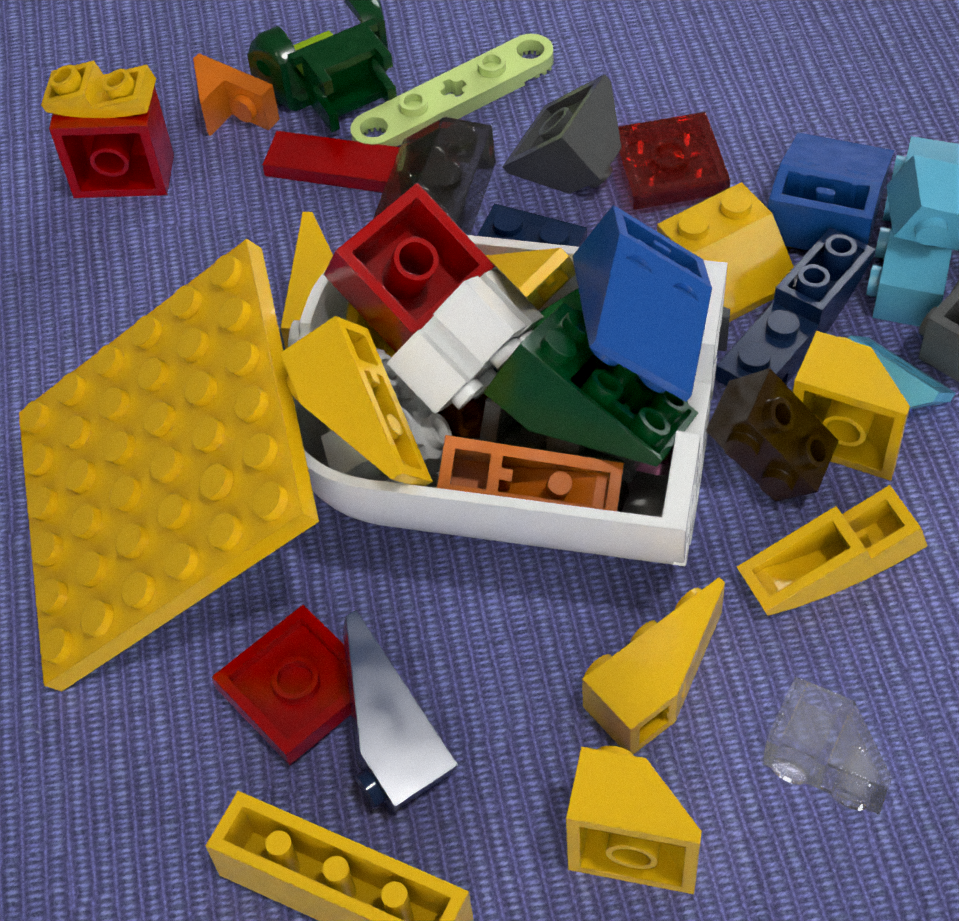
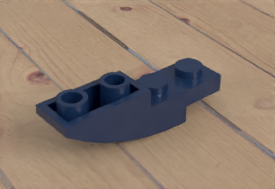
(802, 304)

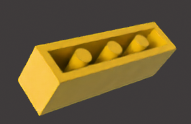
(325, 871)

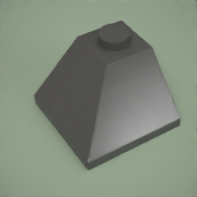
(570, 140)

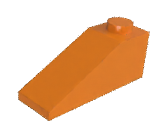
(529, 474)

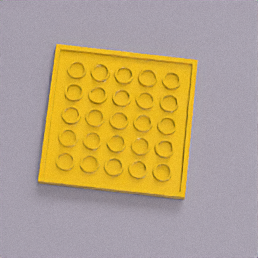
(162, 468)

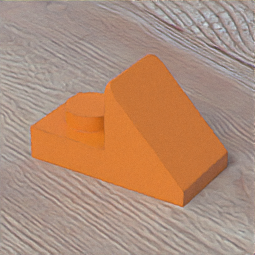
(232, 92)

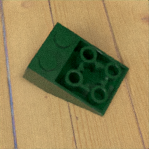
(571, 395)

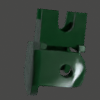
(338, 70)

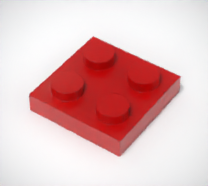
(290, 684)

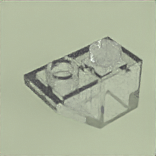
(827, 744)

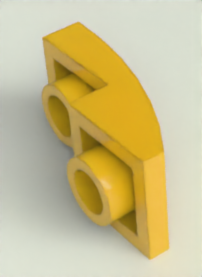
(88, 93)

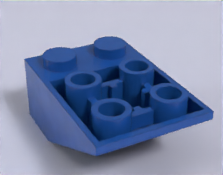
(828, 186)
(643, 302)

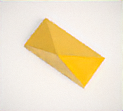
(536, 272)

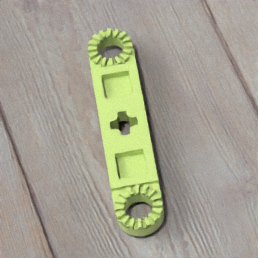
(477, 80)

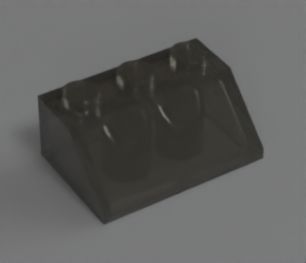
(450, 163)

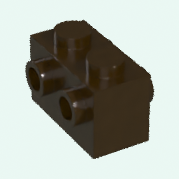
(772, 435)

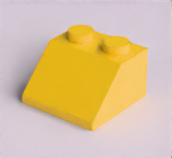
(736, 231)
(855, 402)
(629, 823)

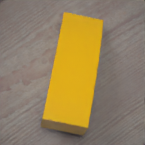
(833, 553)

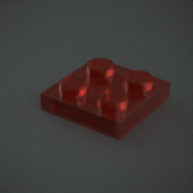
(671, 161)

